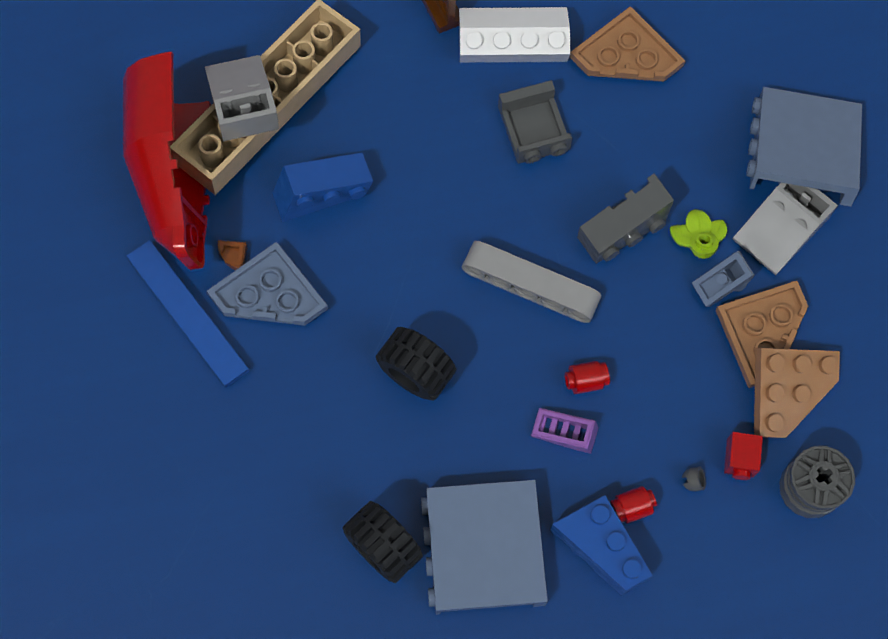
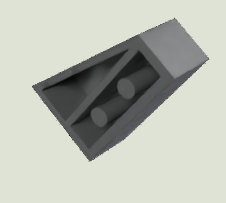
(627, 221)

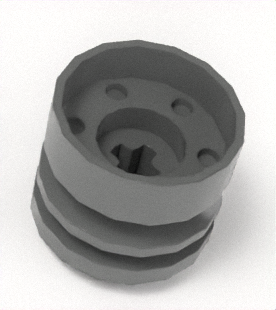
(803, 491)

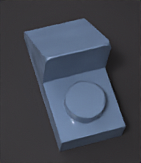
(723, 279)

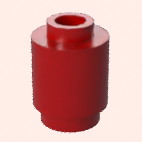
(587, 377)
(634, 504)

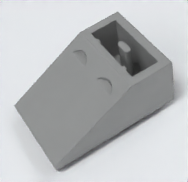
(242, 98)
(784, 224)

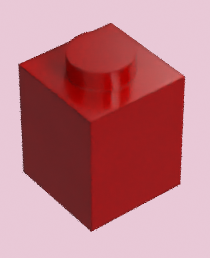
(743, 455)

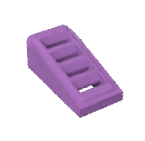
(568, 420)

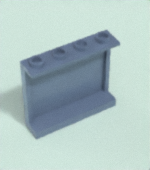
(806, 142)
(484, 546)

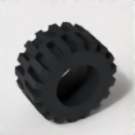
(416, 363)
(382, 541)

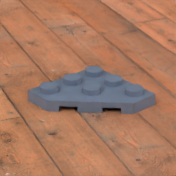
(269, 291)

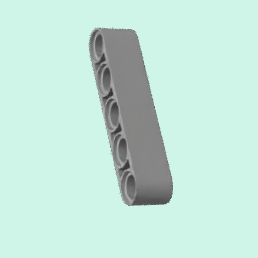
(531, 281)

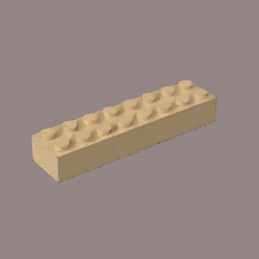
(295, 71)

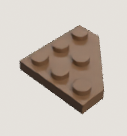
(627, 50)
(762, 321)
(790, 386)

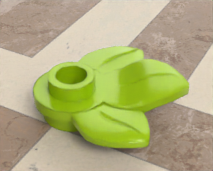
(697, 231)

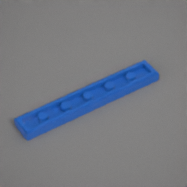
(188, 314)

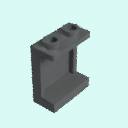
(534, 122)

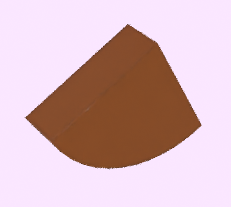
(233, 253)

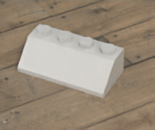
(514, 34)

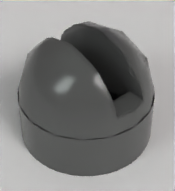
(695, 479)

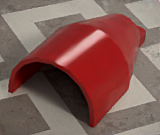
(166, 192)

